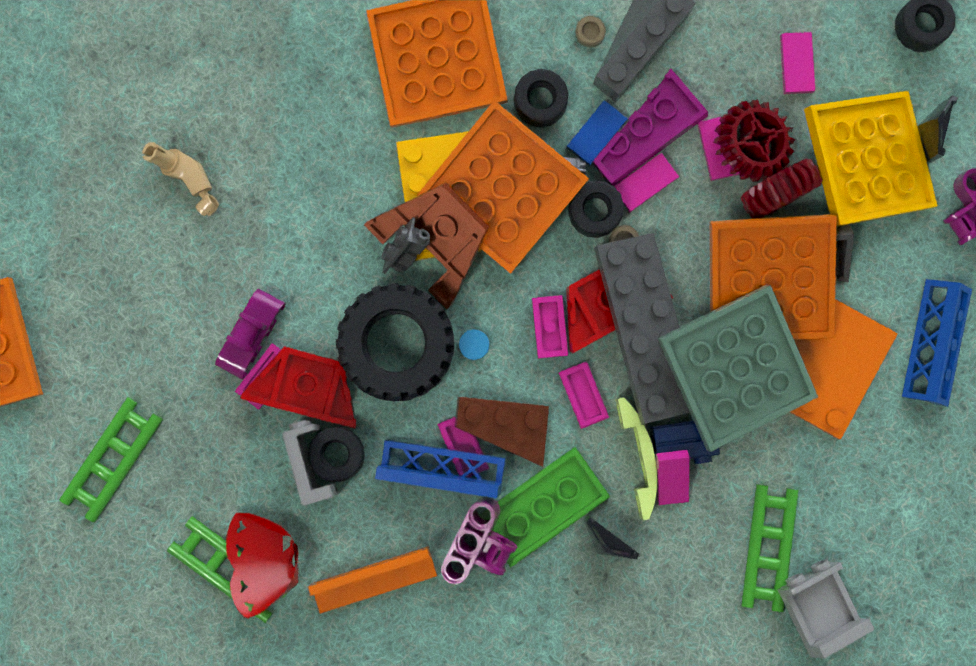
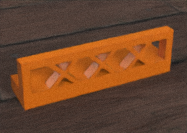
(373, 579)

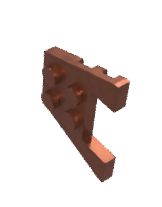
(453, 230)

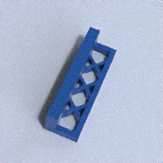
(947, 346)
(439, 480)

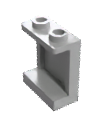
(302, 472)
(823, 610)

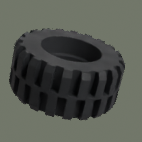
(382, 303)

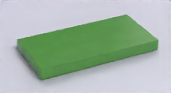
(547, 504)

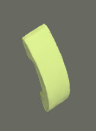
(644, 495)

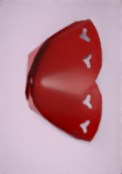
(262, 563)

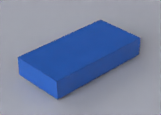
(596, 132)

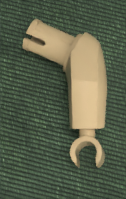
(183, 167)

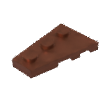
(509, 425)

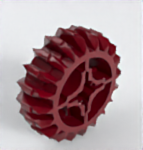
(756, 123)
(781, 189)

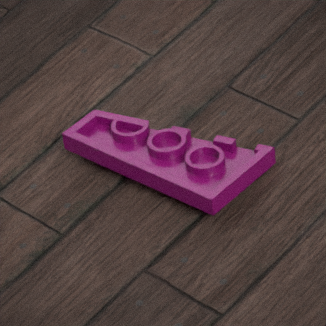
(659, 121)

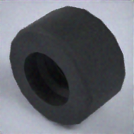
(912, 36)
(544, 79)
(614, 203)
(317, 450)

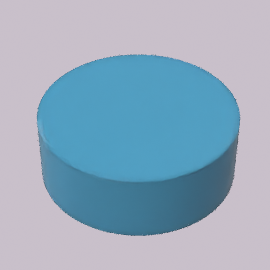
(474, 344)

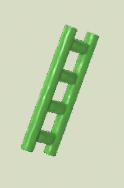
(92, 464)
(760, 531)
(208, 570)

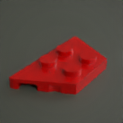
(588, 311)
(304, 386)

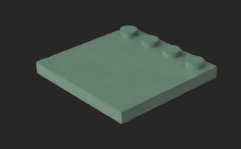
(738, 367)

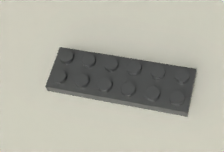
(641, 314)

